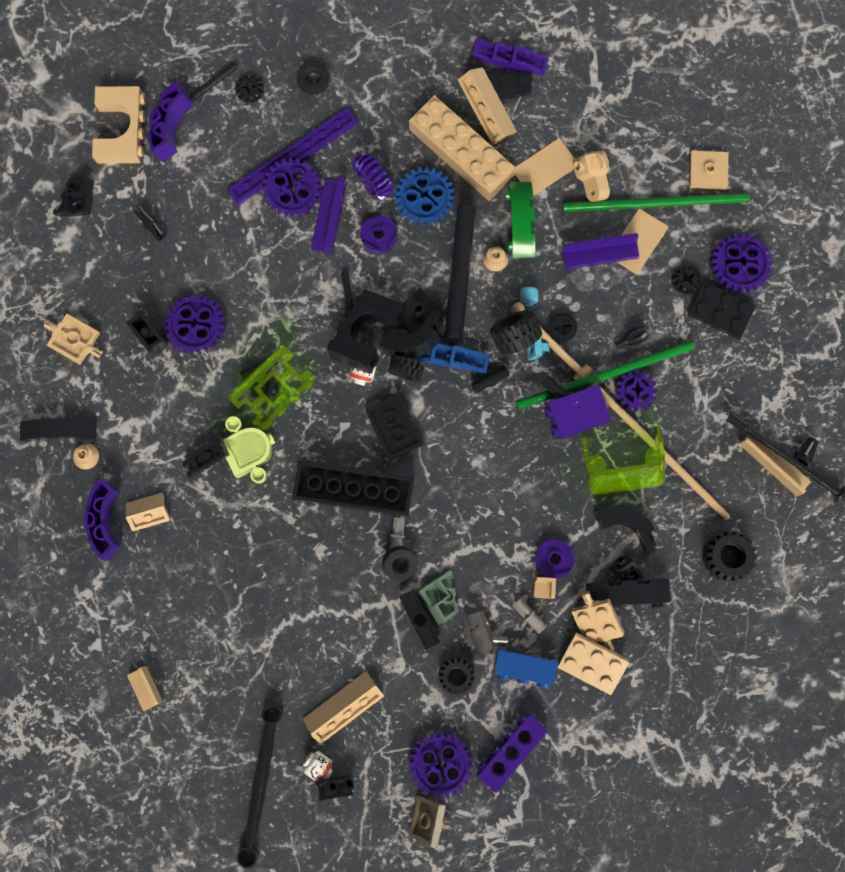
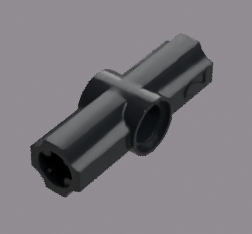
(426, 631)

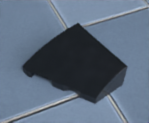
(76, 197)

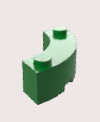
(522, 214)

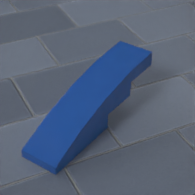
(456, 358)

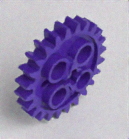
(276, 192)
(740, 247)
(198, 308)
(423, 768)

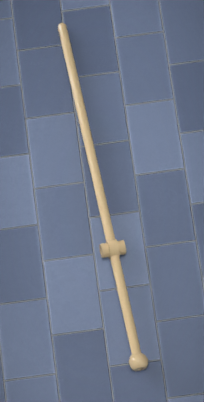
(586, 371)

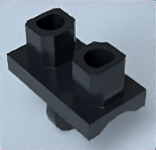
(335, 787)

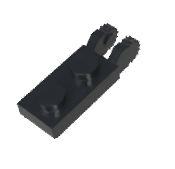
(206, 457)

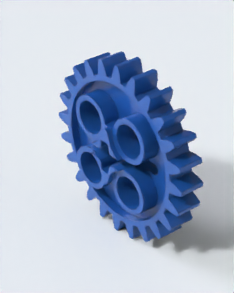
(434, 183)

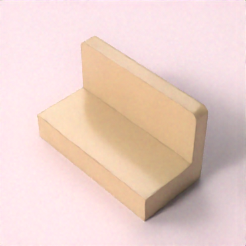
(146, 512)
(145, 688)

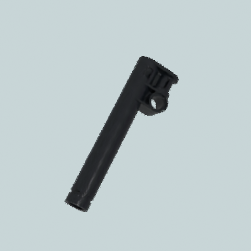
(460, 272)

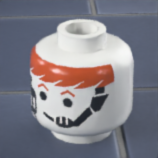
(361, 377)
(317, 766)

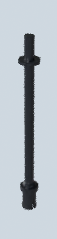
(746, 428)

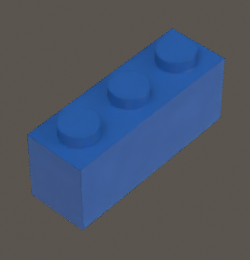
(525, 668)

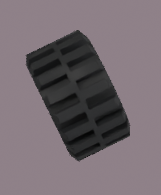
(516, 332)
(745, 551)

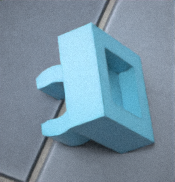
(537, 350)

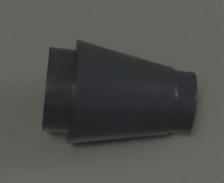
(807, 451)

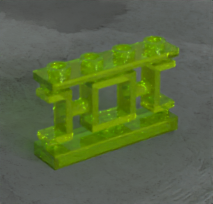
(261, 377)

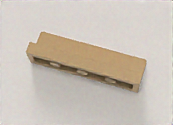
(486, 105)
(776, 465)
(342, 708)

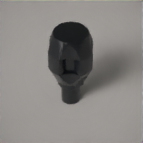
(633, 337)

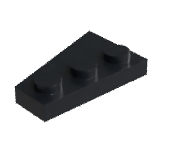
(510, 84)

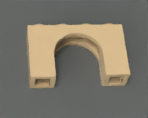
(129, 146)

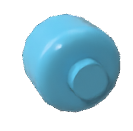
(529, 296)

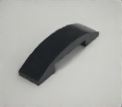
(58, 428)

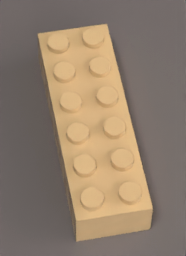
(461, 148)

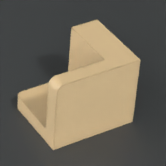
(544, 587)

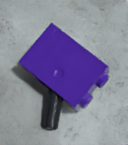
(574, 411)

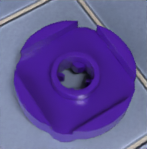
(382, 244)
(564, 564)

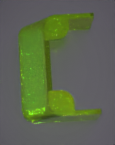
(606, 481)

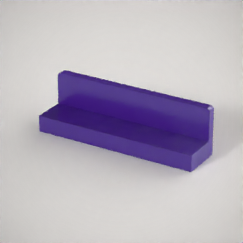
(329, 215)
(600, 251)

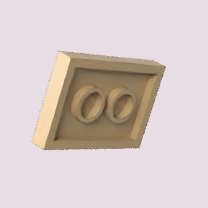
(593, 663)

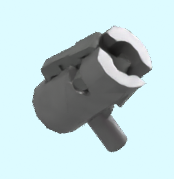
(480, 635)

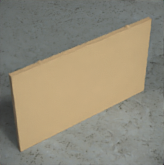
(545, 166)
(649, 232)

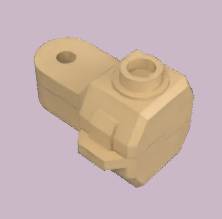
(592, 170)

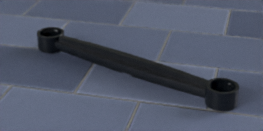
(259, 786)

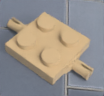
(73, 339)
(598, 621)

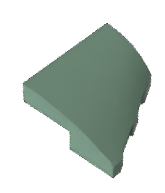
(440, 598)

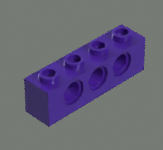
(496, 780)

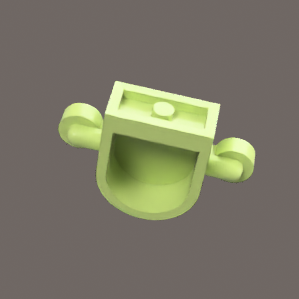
(248, 450)

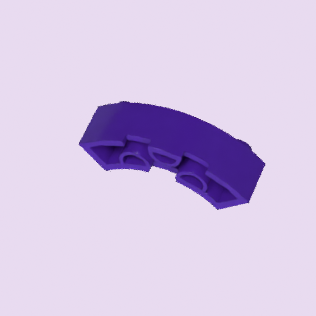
(165, 119)
(98, 519)

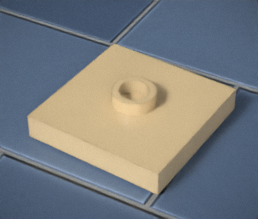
(708, 170)

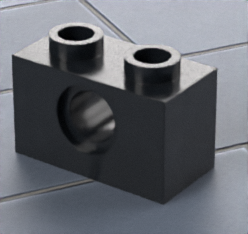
(147, 333)

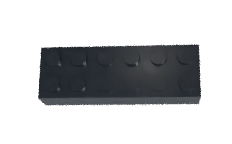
(353, 489)

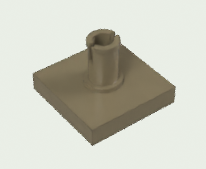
(428, 821)

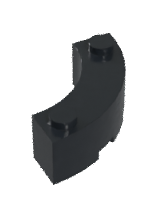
(632, 592)

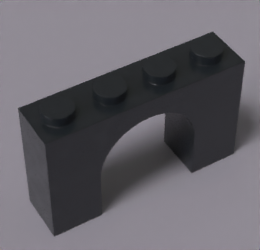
(367, 308)

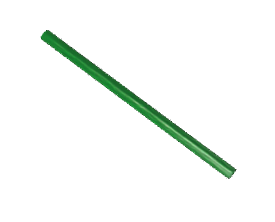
(656, 202)
(607, 374)

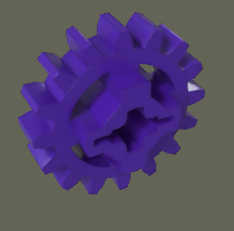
(644, 391)

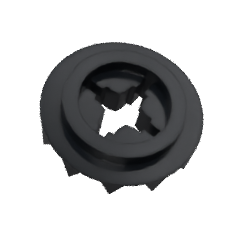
(255, 92)
(686, 287)
(566, 320)

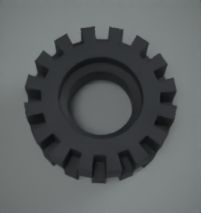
(406, 368)
(468, 676)

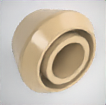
(495, 258)
(90, 456)

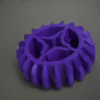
(372, 176)

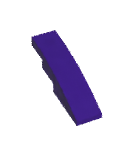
(509, 57)

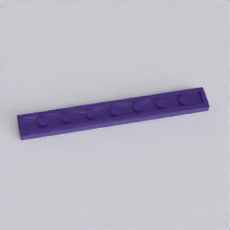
(301, 149)

